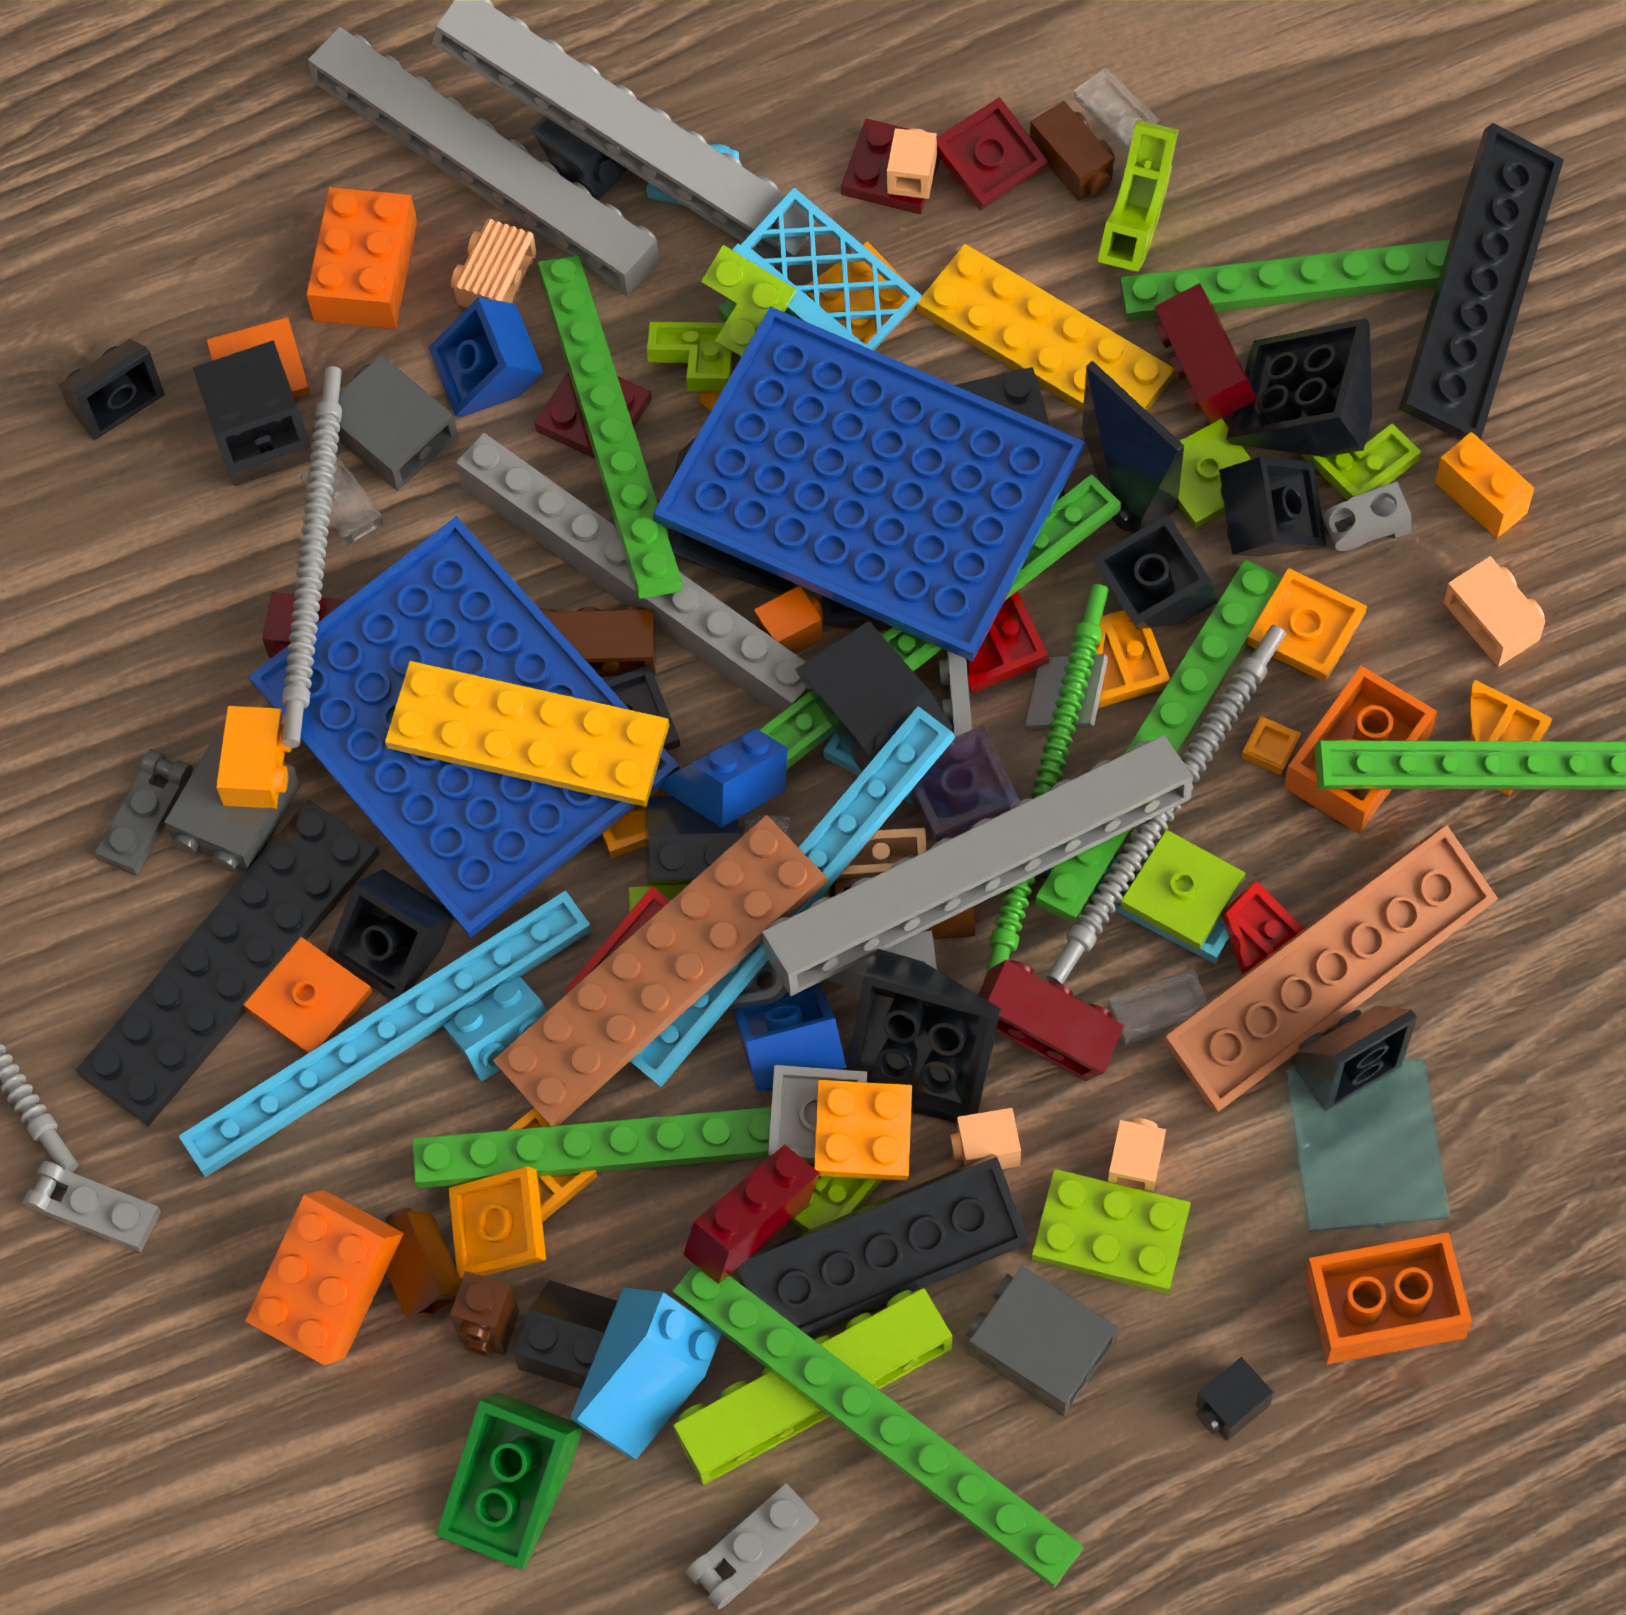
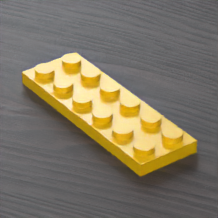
(1036, 330)
(527, 733)

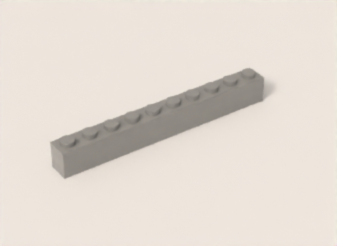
(616, 122)
(485, 160)
(595, 550)
(976, 864)

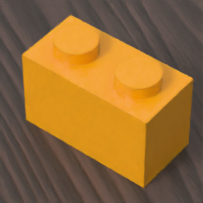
(1484, 485)
(252, 758)

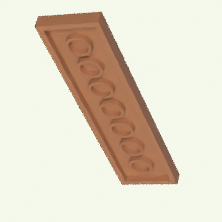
(1329, 968)
(660, 971)

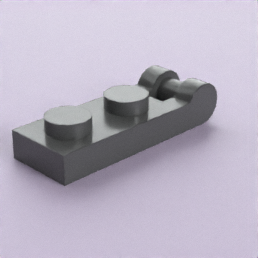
(143, 813)

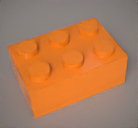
(362, 258)
(1363, 711)
(324, 1277)
(1387, 1298)

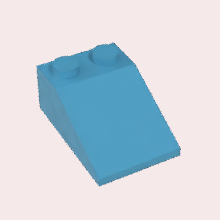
(643, 1369)

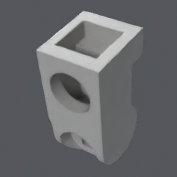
(1368, 518)

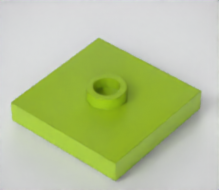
(1200, 477)
(1182, 890)

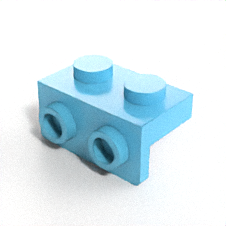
(494, 1024)

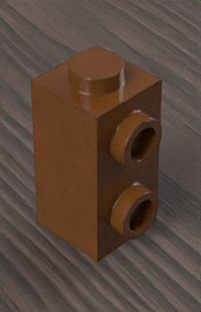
(1073, 150)
(421, 1265)
(484, 1314)

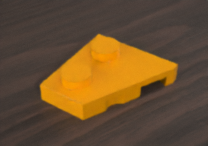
(1503, 718)

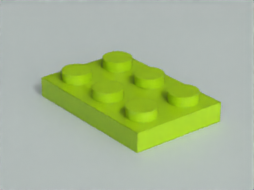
(1111, 1231)

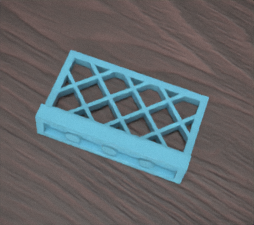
(803, 306)

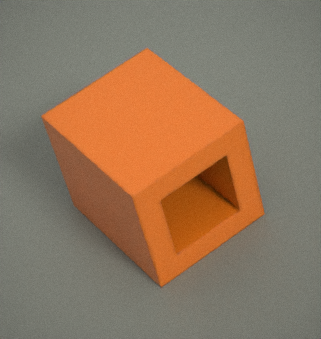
(792, 619)

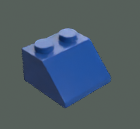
(485, 357)
(731, 778)
(789, 1033)

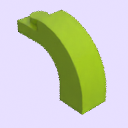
(1140, 198)

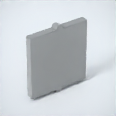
(1046, 692)

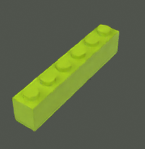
(769, 1411)

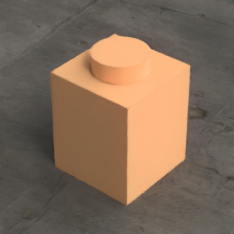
(912, 163)
(986, 1135)
(1137, 1154)

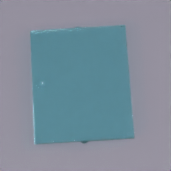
(1371, 1154)

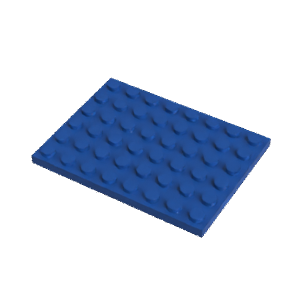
(870, 483)
(461, 829)

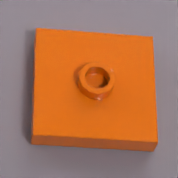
(276, 330)
(307, 997)

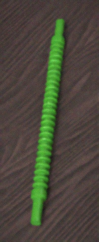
(1086, 637)

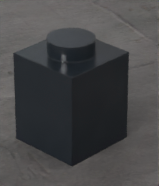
(1233, 1399)

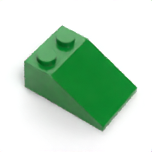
(508, 1478)

